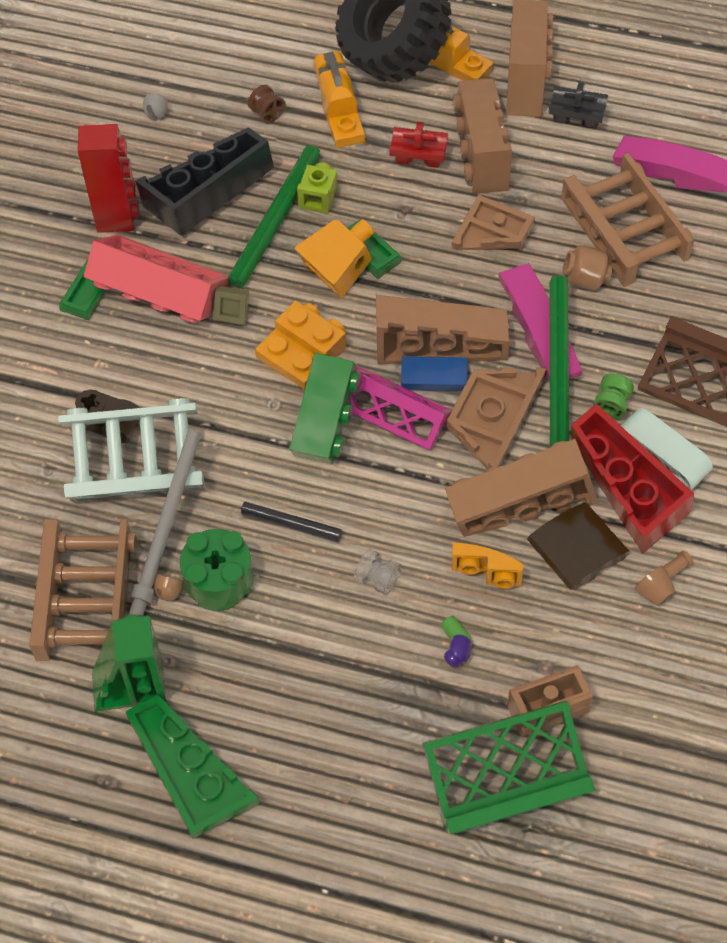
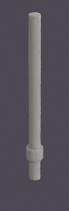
(143, 592)

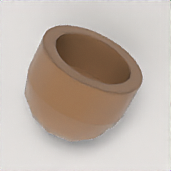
(167, 587)

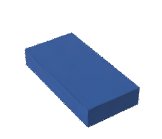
(434, 373)

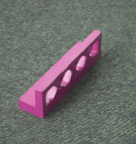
(406, 401)

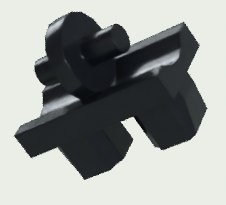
(578, 104)

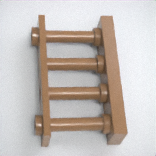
(604, 237)
(53, 572)

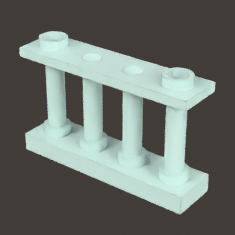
(117, 481)

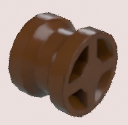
(266, 103)

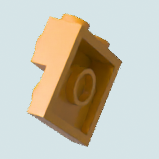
(296, 338)

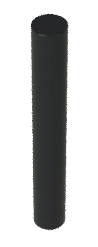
(291, 521)

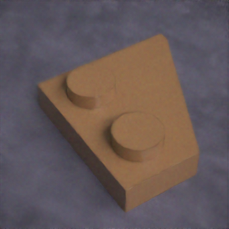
(492, 226)

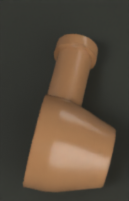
(657, 584)

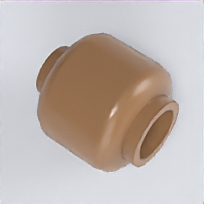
(587, 267)

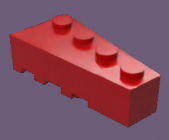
(108, 177)
(633, 480)

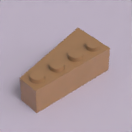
(529, 57)
(484, 136)
(439, 330)
(522, 489)

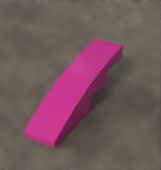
(668, 160)
(531, 309)

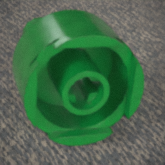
(216, 568)

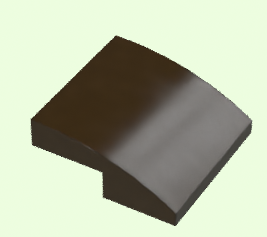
(577, 545)

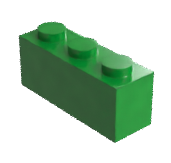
(325, 409)

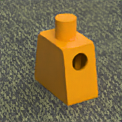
(337, 254)

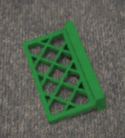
(519, 798)

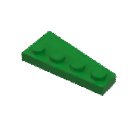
(195, 779)

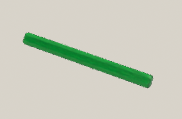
(272, 219)
(559, 359)

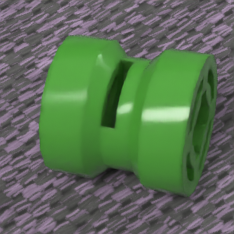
(614, 393)

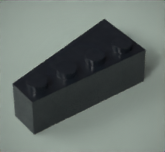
(207, 181)

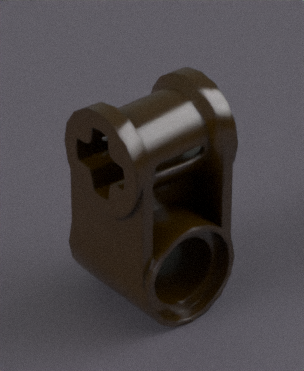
(106, 403)

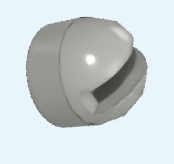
(155, 106)

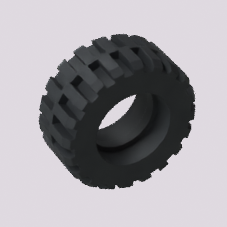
(405, 49)

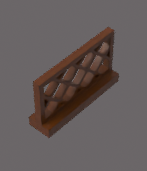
(702, 345)

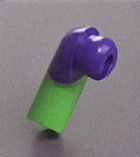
(460, 643)

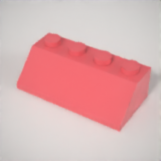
(154, 277)

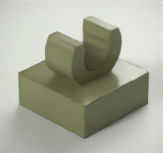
(231, 305)

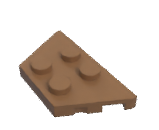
(493, 411)

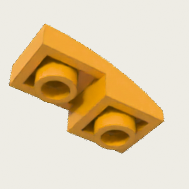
(499, 568)

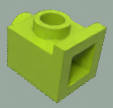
(320, 182)

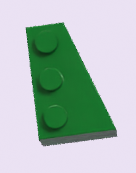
(128, 665)

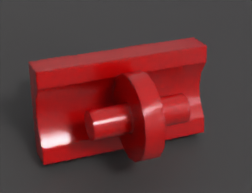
(418, 144)

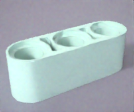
(669, 447)

